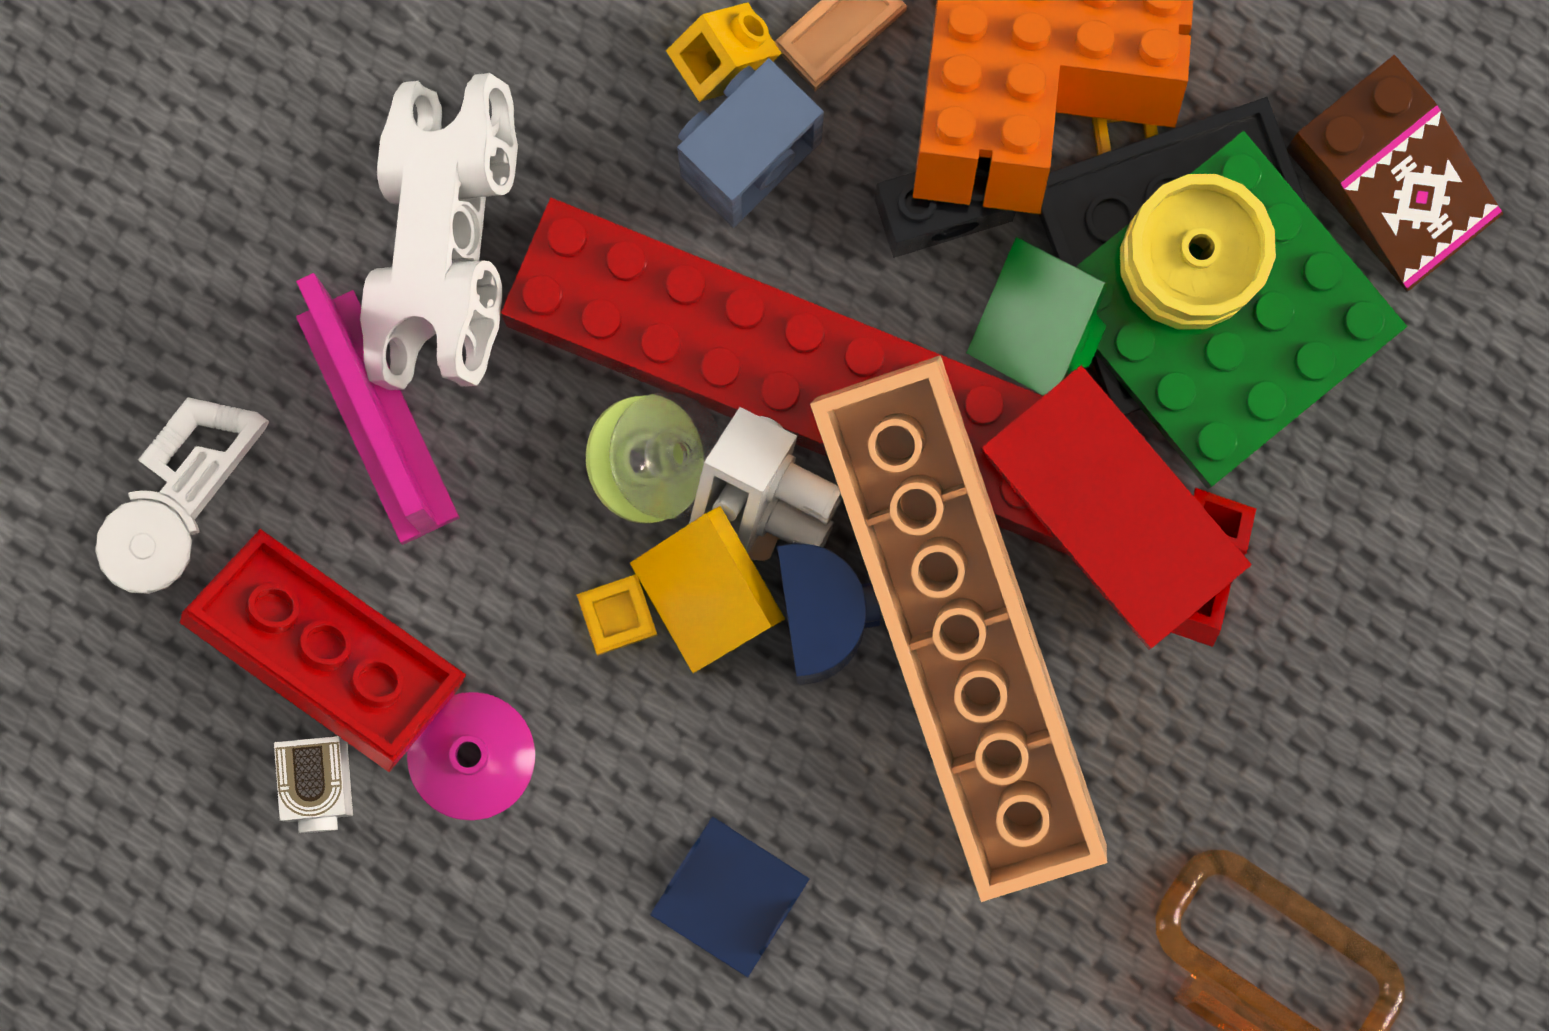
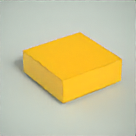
(617, 614)

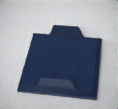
(729, 896)

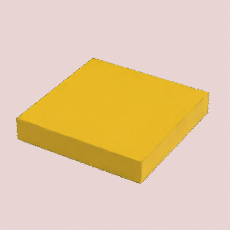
(707, 589)

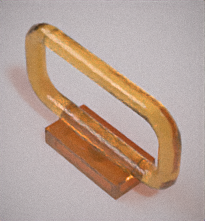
(1230, 1000)

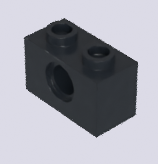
(923, 223)

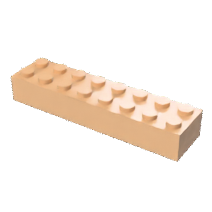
(960, 628)

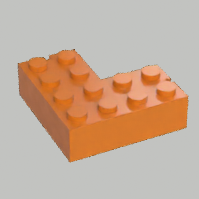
(1015, 63)

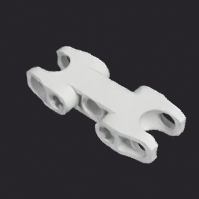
(436, 268)

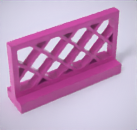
(375, 416)

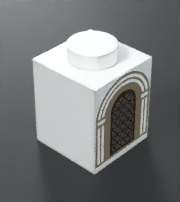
(313, 782)

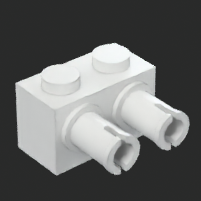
(761, 486)

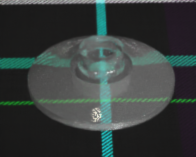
(644, 453)

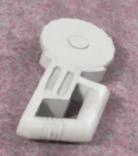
(149, 539)

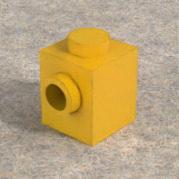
(720, 48)

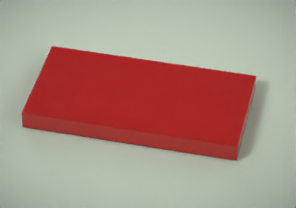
(1115, 507)
(323, 649)

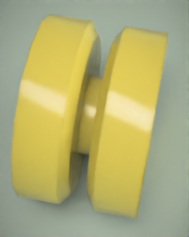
(1234, 260)

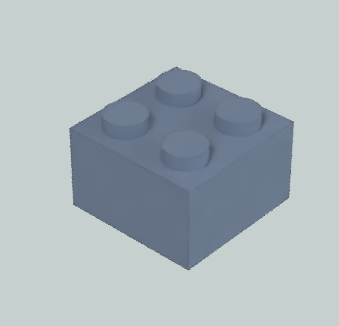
(749, 141)

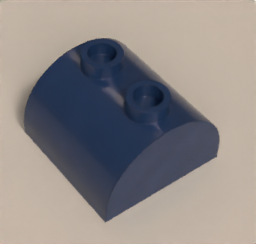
(824, 610)

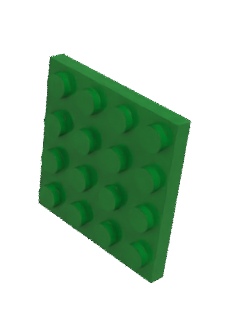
(1248, 377)

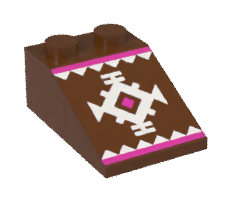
(1396, 173)

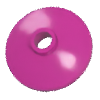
(498, 776)

